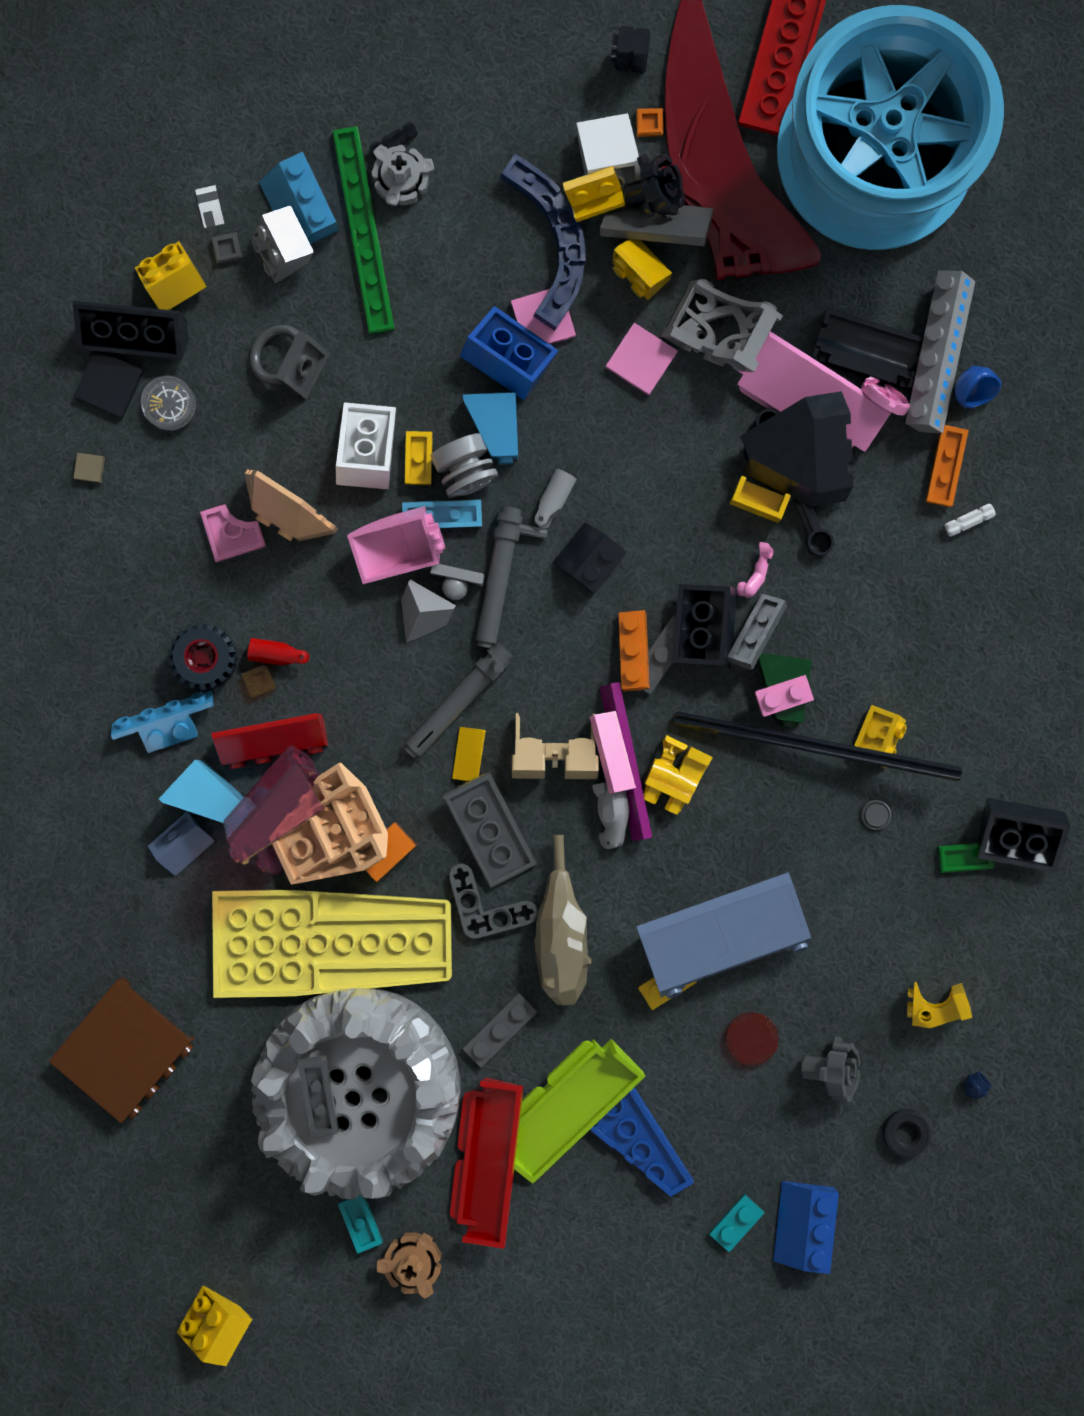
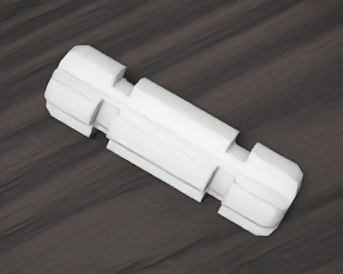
(970, 520)

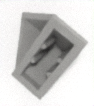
(423, 611)

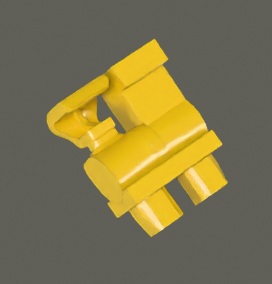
(676, 782)

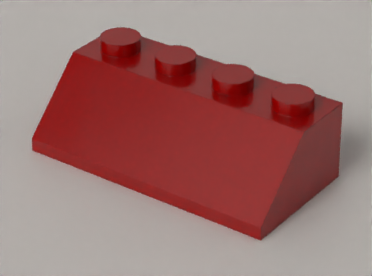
(270, 739)

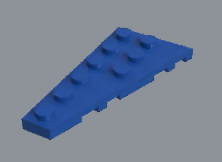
(639, 1138)

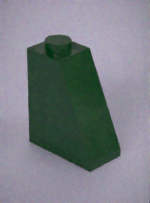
(778, 669)

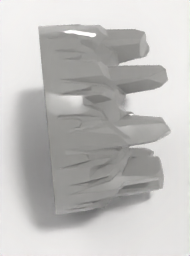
(405, 1058)

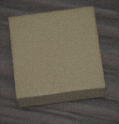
(89, 467)

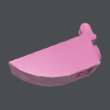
(396, 545)

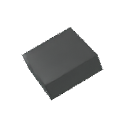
(227, 248)

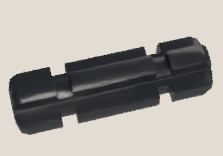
(396, 137)

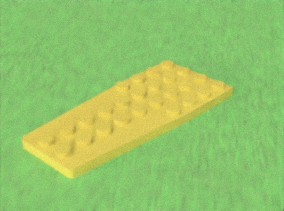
(326, 942)

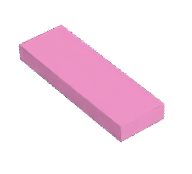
(612, 752)

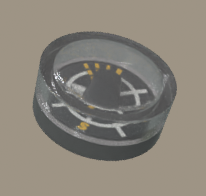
(168, 403)

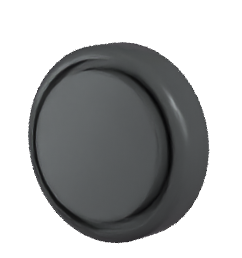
(876, 815)

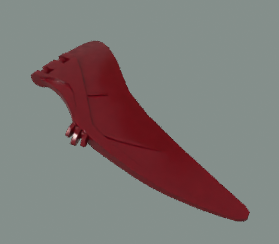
(716, 165)

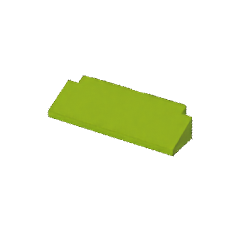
(571, 1103)

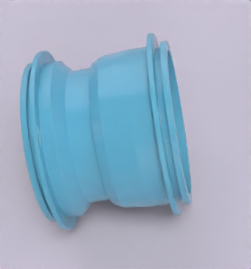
(935, 65)

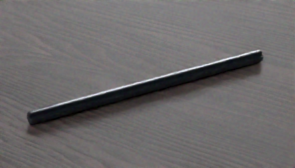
(818, 746)

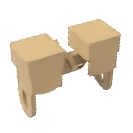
(532, 753)

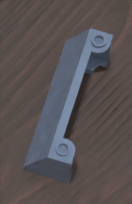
(724, 934)

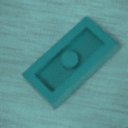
(736, 1222)
(360, 1223)

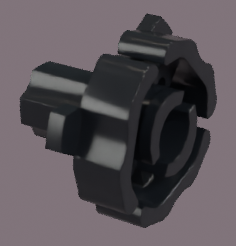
(656, 189)

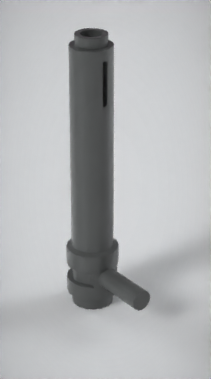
(505, 536)
(486, 670)

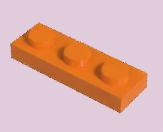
(946, 466)
(634, 650)

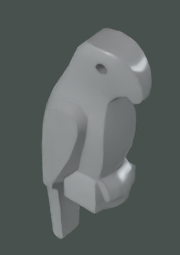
(613, 813)

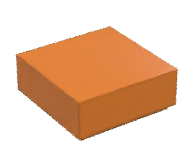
(649, 122)

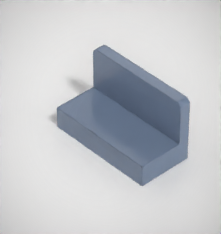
(180, 844)

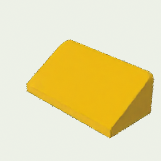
(468, 753)

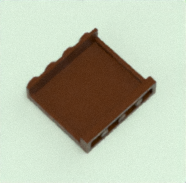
(122, 1051)

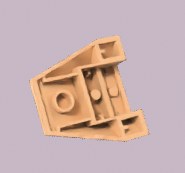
(284, 509)
(341, 837)

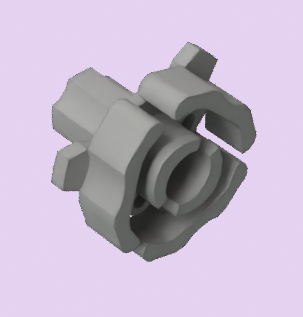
(412, 167)

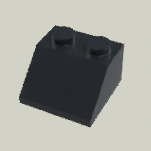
(589, 558)

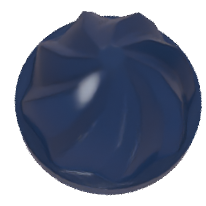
(977, 1085)

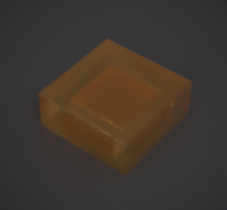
(259, 681)

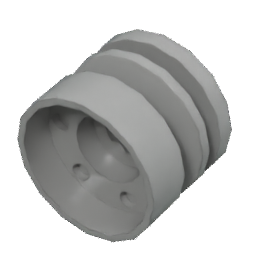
(466, 470)

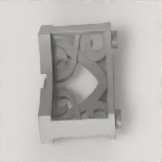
(743, 355)

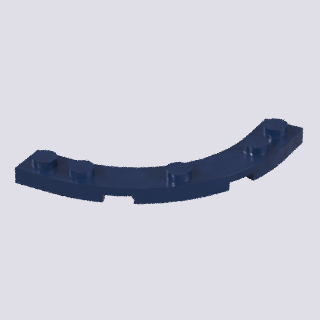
(566, 231)

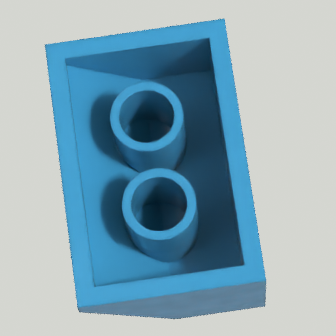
(295, 186)

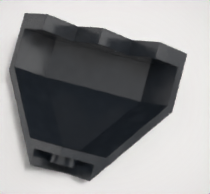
(804, 450)

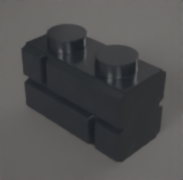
(630, 49)

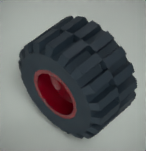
(202, 656)

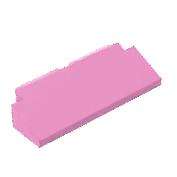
(790, 375)

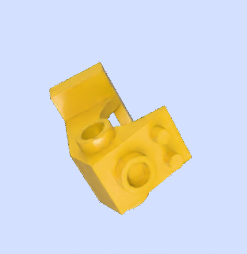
(952, 1009)

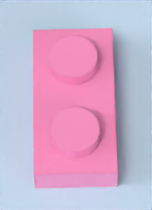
(784, 695)

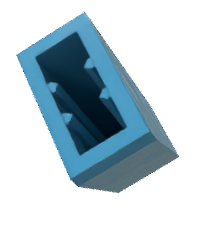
(496, 422)

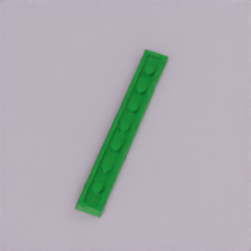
(363, 230)

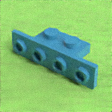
(164, 724)

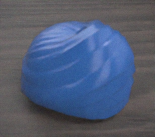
(977, 386)

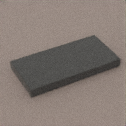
(686, 226)
(489, 829)

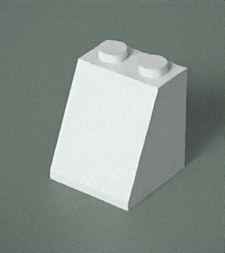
(608, 144)

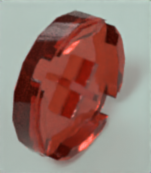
(752, 1038)

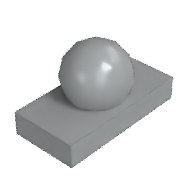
(456, 580)

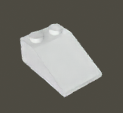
(365, 446)

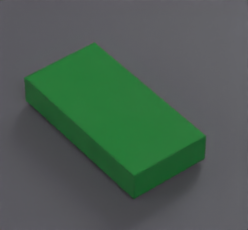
(961, 858)

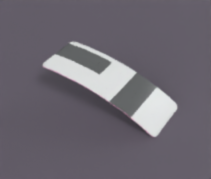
(209, 206)

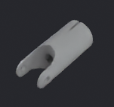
(554, 497)

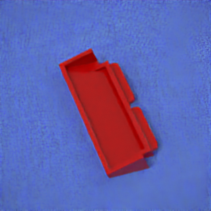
(486, 1173)

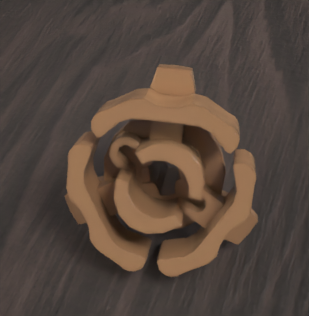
(397, 1269)

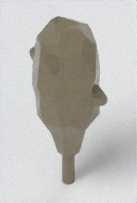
(561, 936)

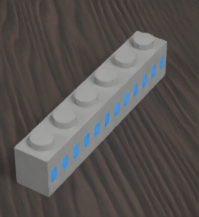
(940, 351)

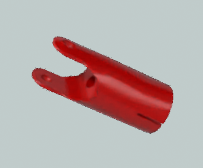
(274, 652)

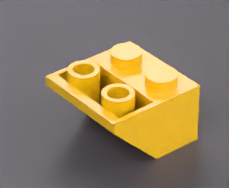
(640, 267)
(170, 276)
(213, 1327)

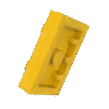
(594, 193)
(881, 730)

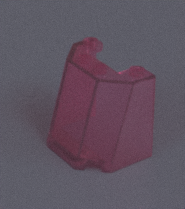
(272, 809)

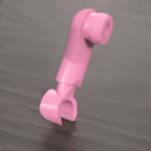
(757, 579)

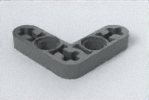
(477, 912)

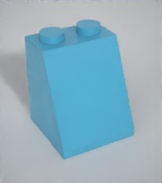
(202, 792)

